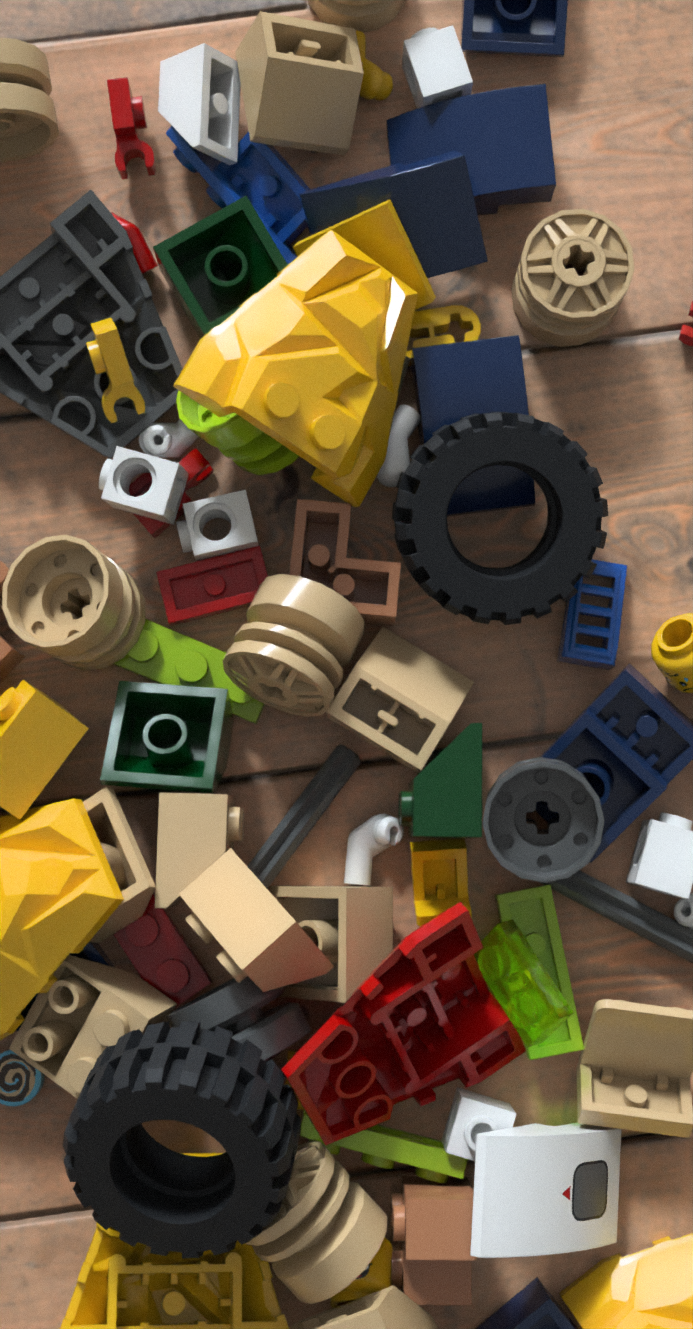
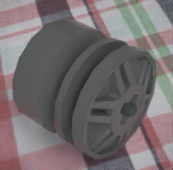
(567, 841)

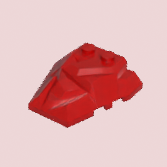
(405, 1032)

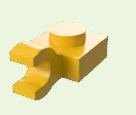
(109, 357)

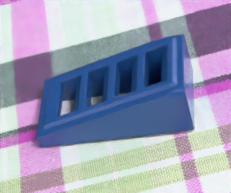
(589, 655)

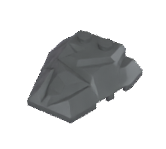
(45, 320)

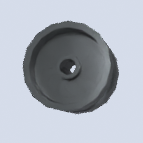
(240, 1010)

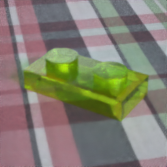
(521, 984)

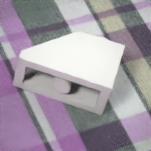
(202, 100)

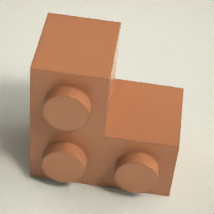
(322, 553)
(435, 1240)

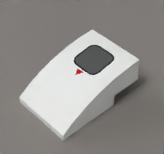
(545, 1190)

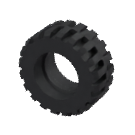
(569, 535)
(169, 1196)

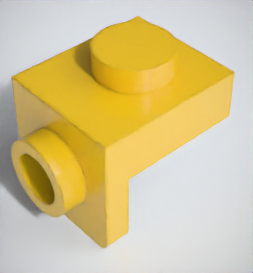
(438, 877)

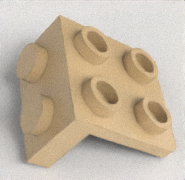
(637, 1069)

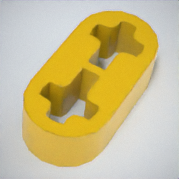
(437, 321)

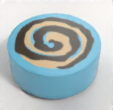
(18, 1080)

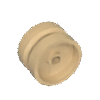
(26, 109)

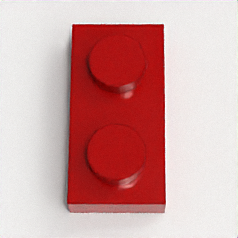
(211, 585)
(163, 955)

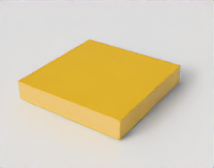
(384, 240)

